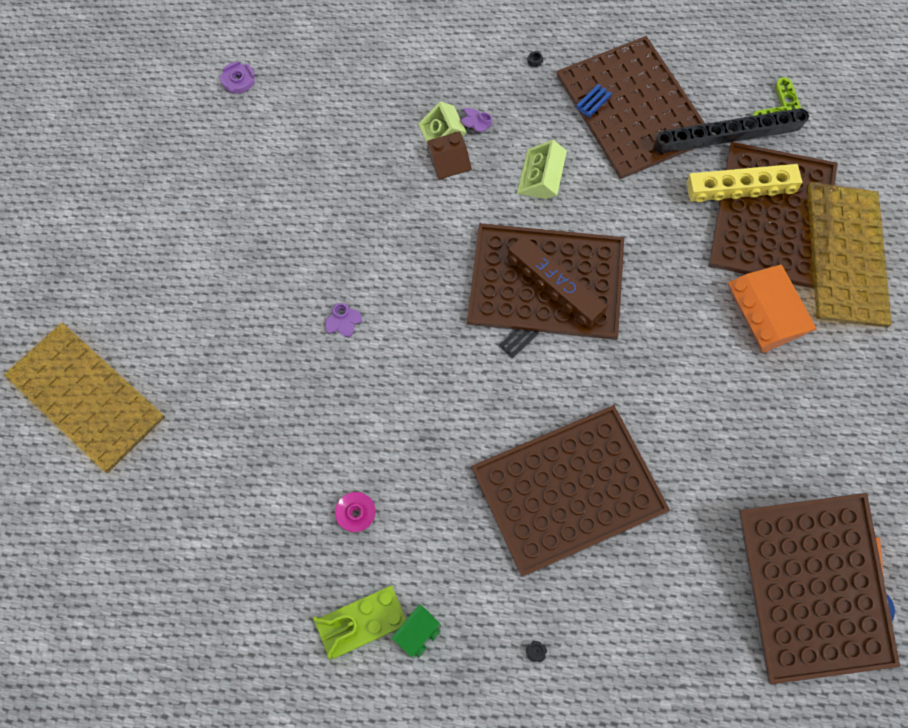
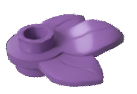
(476, 120)
(345, 322)

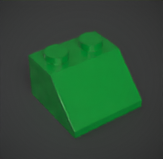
(416, 632)

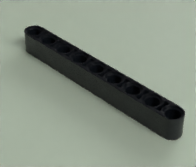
(791, 121)

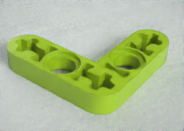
(790, 93)

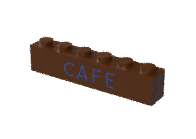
(556, 281)

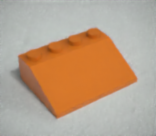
(771, 307)

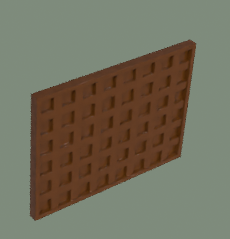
(641, 103)

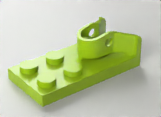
(360, 622)

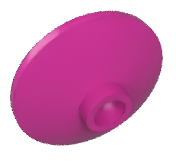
(350, 503)

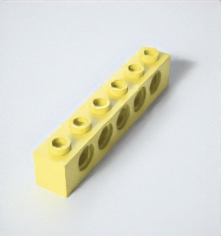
(735, 180)

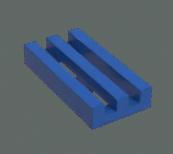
(607, 95)

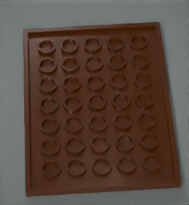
(766, 228)
(510, 300)
(569, 490)
(818, 588)

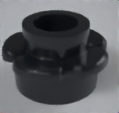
(535, 55)
(542, 650)

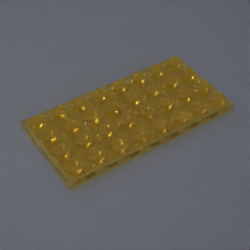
(848, 255)
(84, 397)

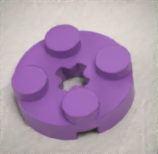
(237, 85)

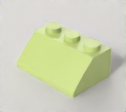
(542, 170)

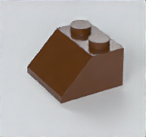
(449, 155)

